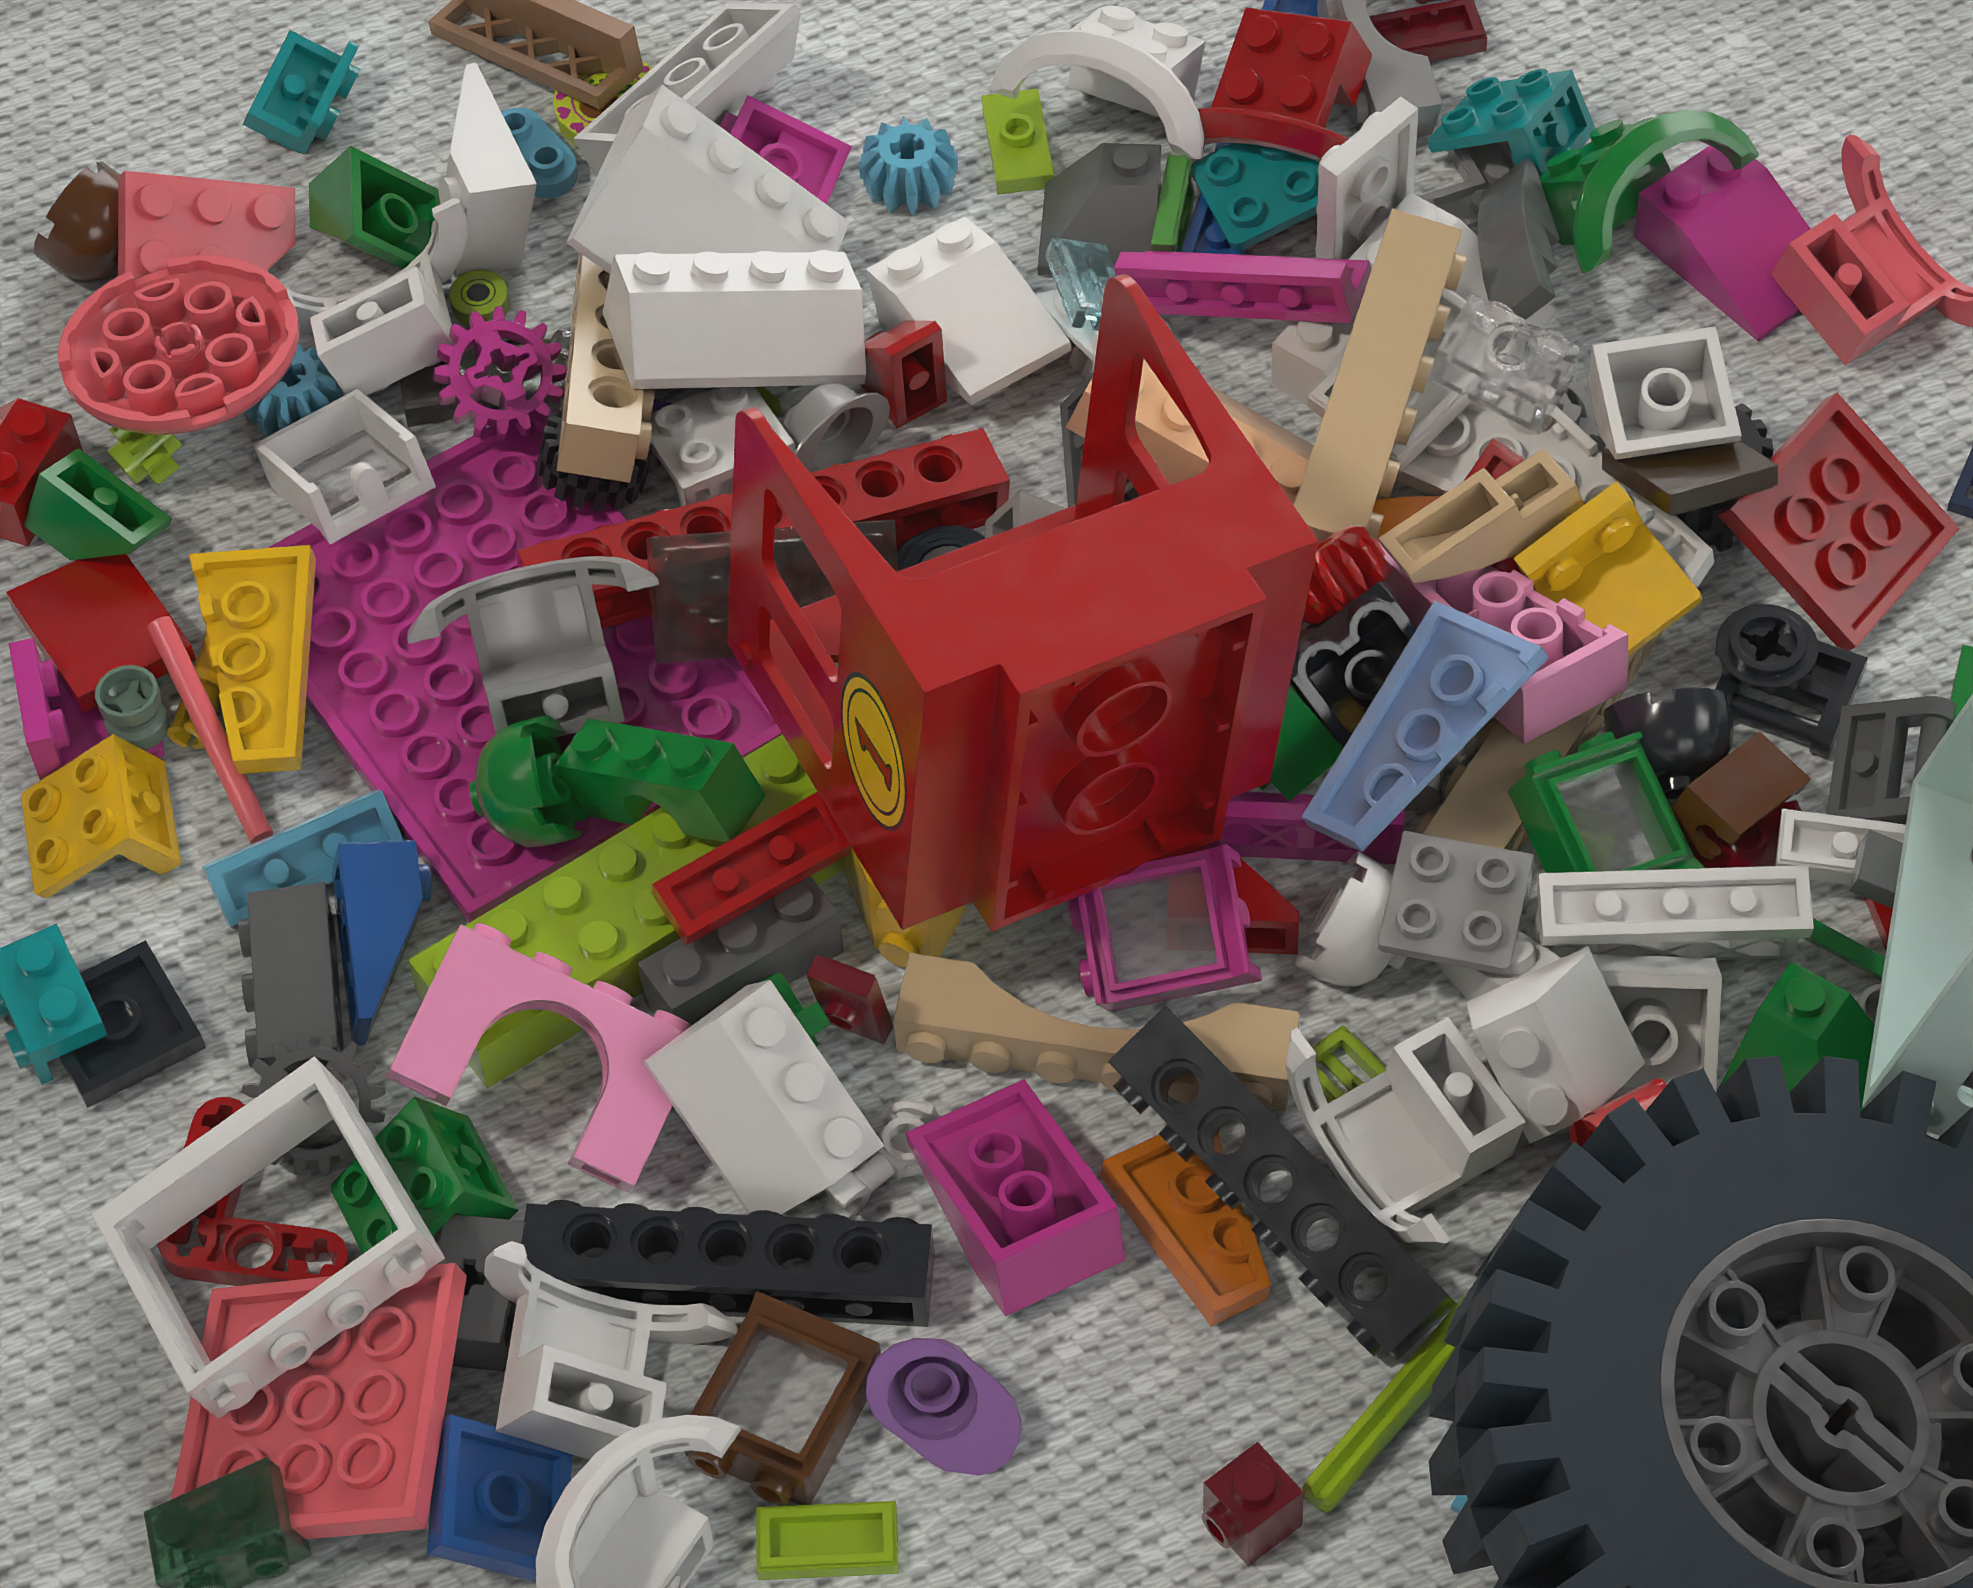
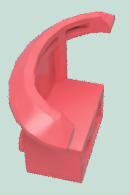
(1869, 272)

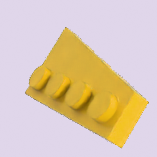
(259, 647)

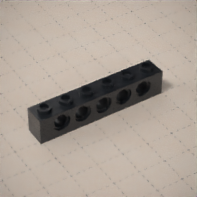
(1170, 1050)
(832, 1243)

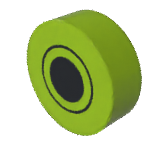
(478, 292)

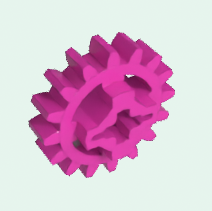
(491, 350)

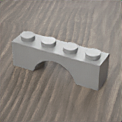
(1390, 71)

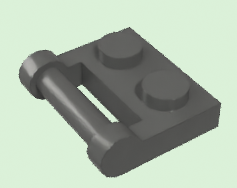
(1873, 753)

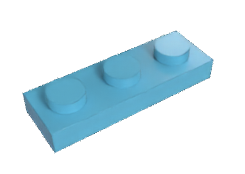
(299, 853)

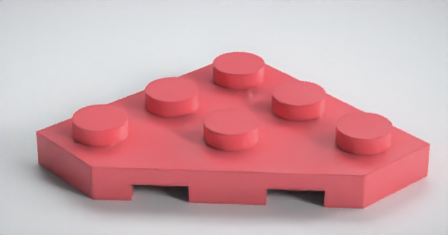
(200, 216)

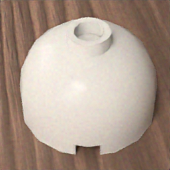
(1350, 927)

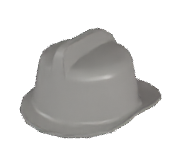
(835, 425)

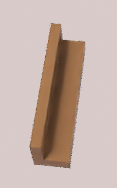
(551, 26)

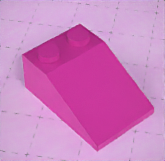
(1724, 235)
(1018, 1197)

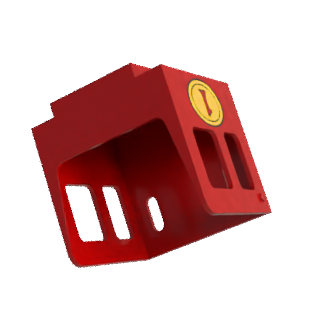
(1048, 691)

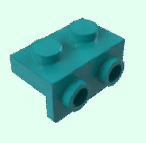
(299, 92)
(45, 1001)

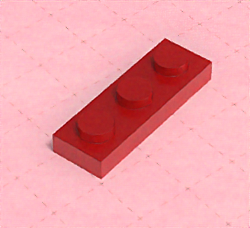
(750, 868)

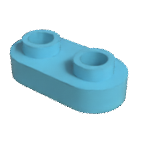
(542, 145)

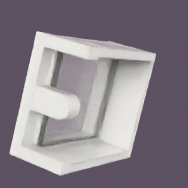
(345, 465)

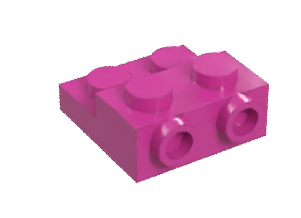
(790, 145)

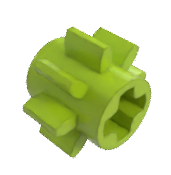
(144, 455)

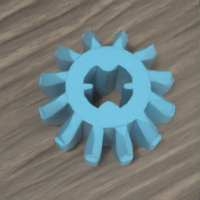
(908, 165)
(299, 393)

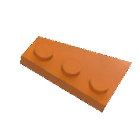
(1190, 1227)

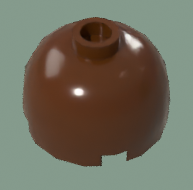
(85, 227)

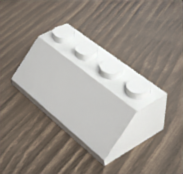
(711, 69)
(736, 319)

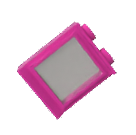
(1165, 931)

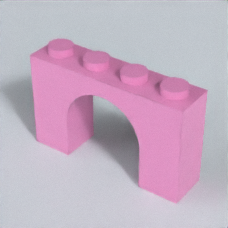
(487, 981)

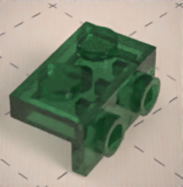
(225, 1532)

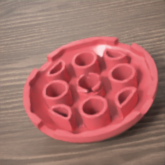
(179, 345)

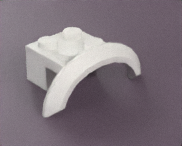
(1124, 63)
(394, 325)
(1410, 1129)
(583, 1355)
(616, 1521)

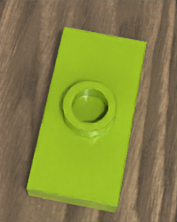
(1017, 141)

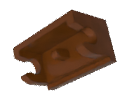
(1737, 794)

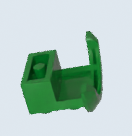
(1601, 183)

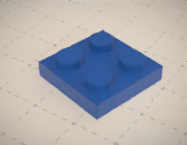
(493, 1497)

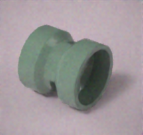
(132, 706)

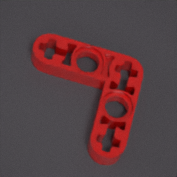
(226, 1236)

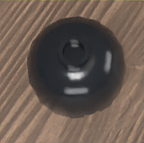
(1679, 734)

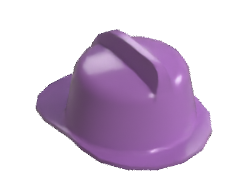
(944, 1406)

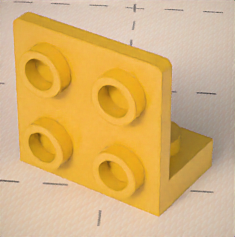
(1611, 569)
(96, 808)

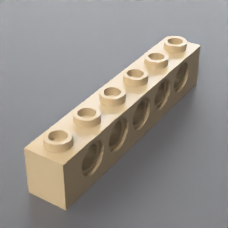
(600, 409)

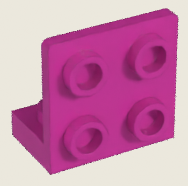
(51, 719)

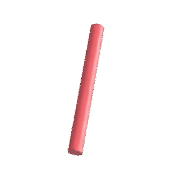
(209, 729)

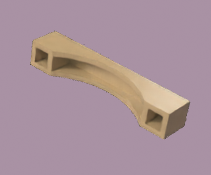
(963, 1016)

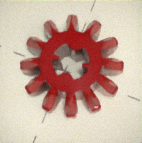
(1342, 571)

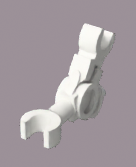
(892, 1160)

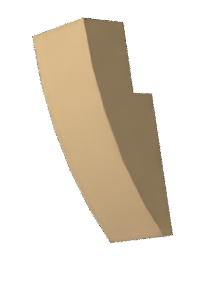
(1483, 520)

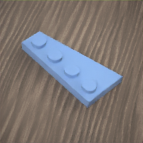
(1425, 712)

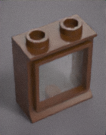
(793, 1393)

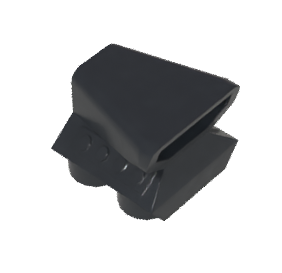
(1349, 658)

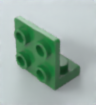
(439, 1167)

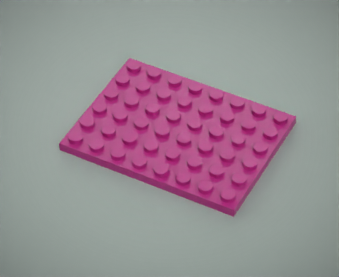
(420, 710)

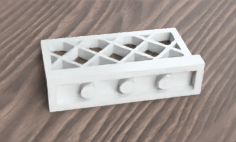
(1676, 912)

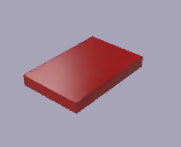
(92, 621)

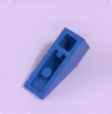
(376, 910)

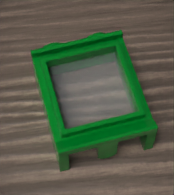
(1600, 810)

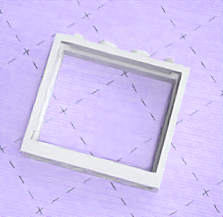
(212, 1170)

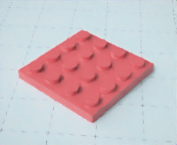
(349, 1424)

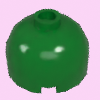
(522, 788)

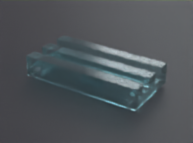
(1077, 282)

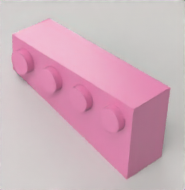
(1583, 661)

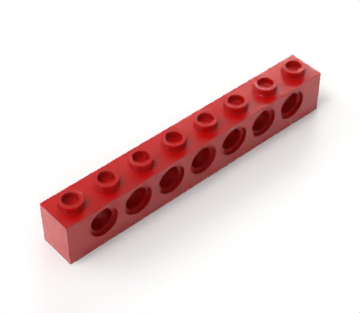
(918, 486)

